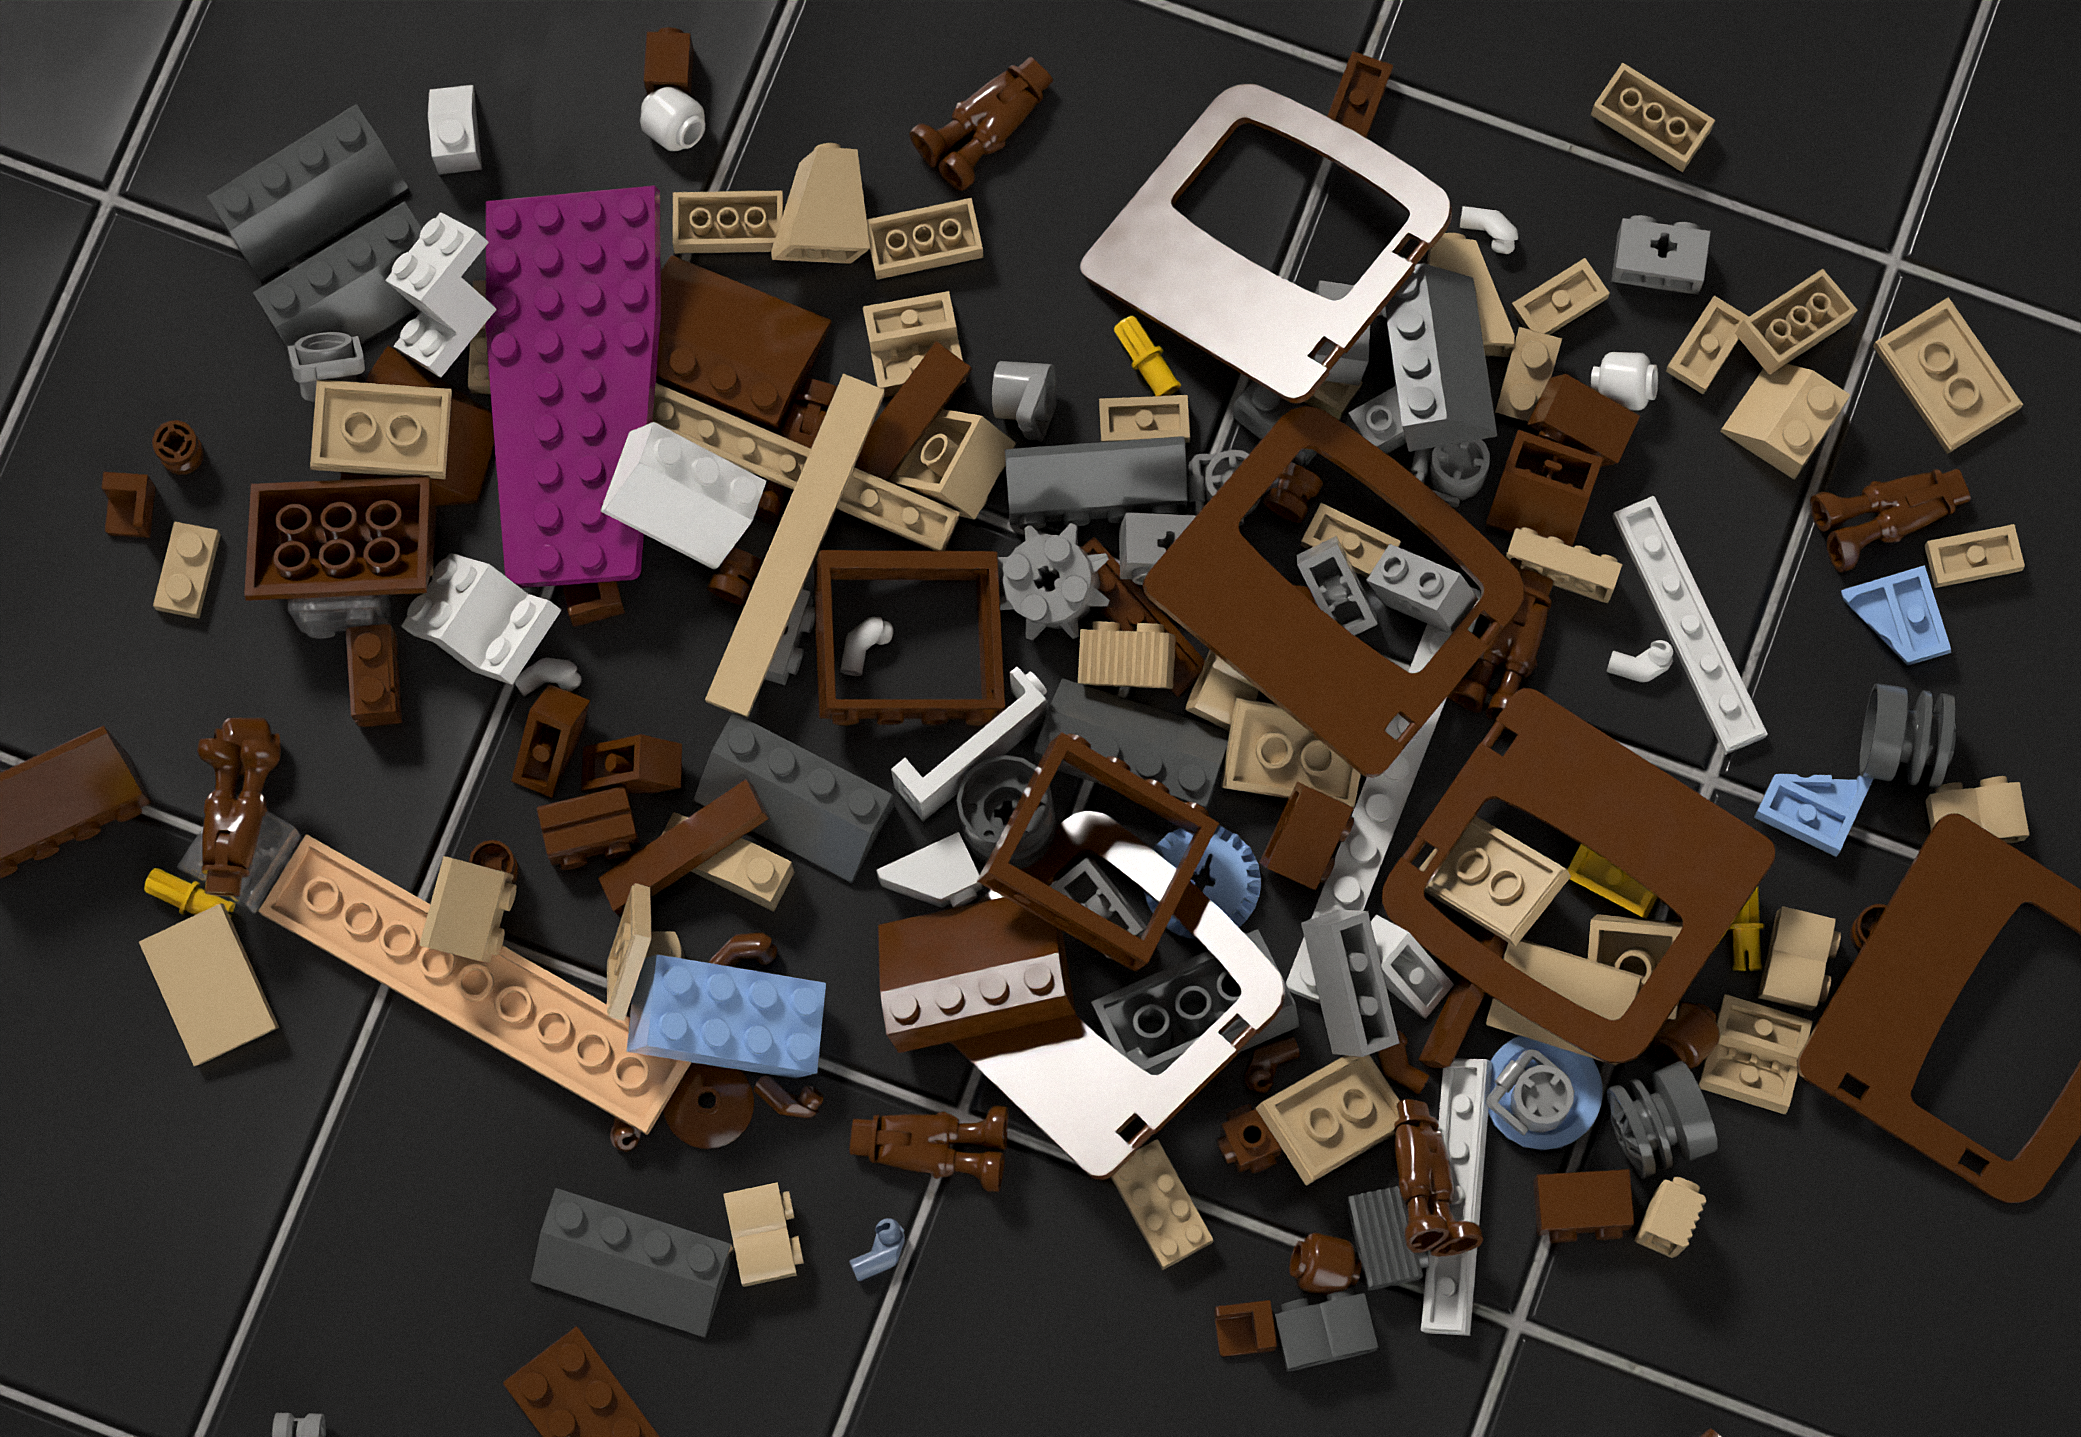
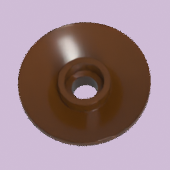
(722, 1122)

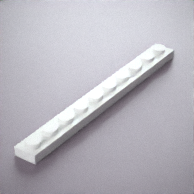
(1374, 822)

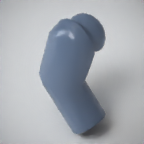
(884, 1252)

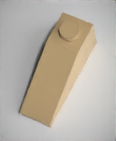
(745, 870)

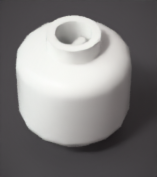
(672, 118)
(1626, 379)

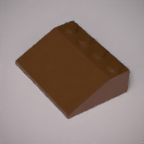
(734, 344)
(340, 538)
(66, 797)
(970, 973)

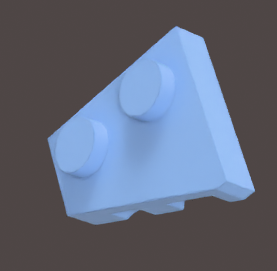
(1902, 614)
(1813, 808)

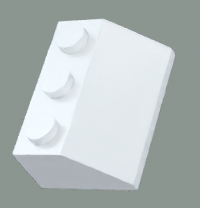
(682, 494)

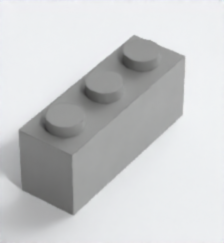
(1350, 982)

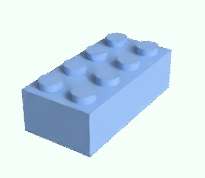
(726, 1017)

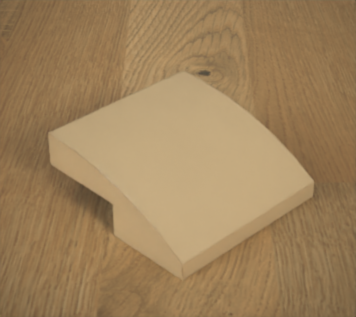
(904, 333)
(1755, 1054)

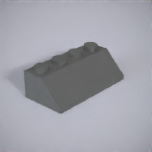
(308, 193)
(345, 284)
(1439, 360)
(1096, 481)
(1150, 740)
(809, 801)
(1170, 1010)
(631, 1262)

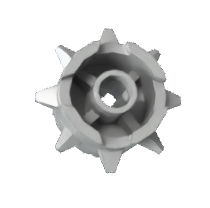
(1075, 589)

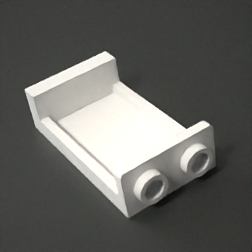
(995, 739)

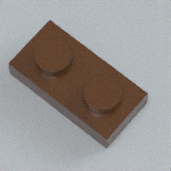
(1360, 93)

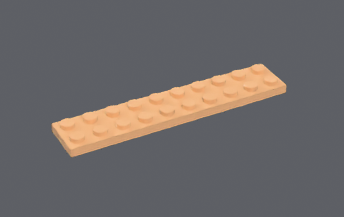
(499, 1002)

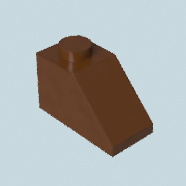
(550, 739)
(636, 762)

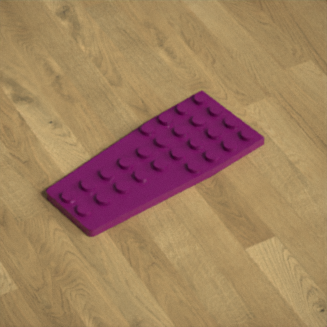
(570, 373)

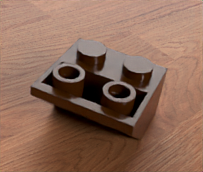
(1544, 488)

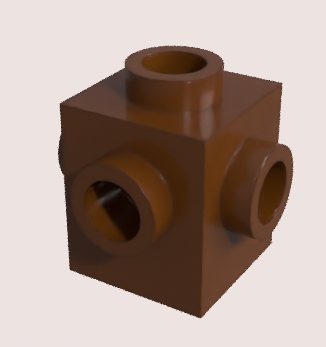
(1236, 1149)

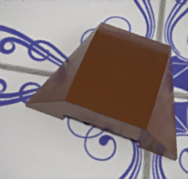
(469, 438)

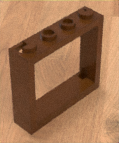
(911, 566)
(1062, 910)

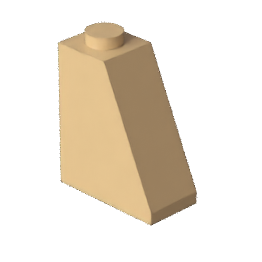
(824, 210)
(1464, 257)

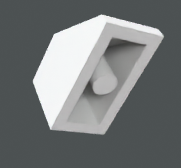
(454, 129)
(935, 874)
(1408, 968)

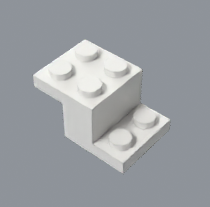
(433, 283)
(480, 618)

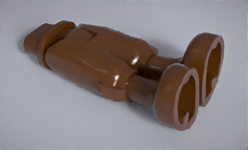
(990, 114)
(801, 427)
(1901, 508)
(1514, 647)
(232, 823)
(923, 1144)
(1428, 1185)

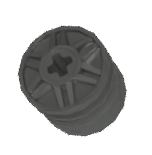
(1907, 735)
(991, 795)
(1668, 1117)

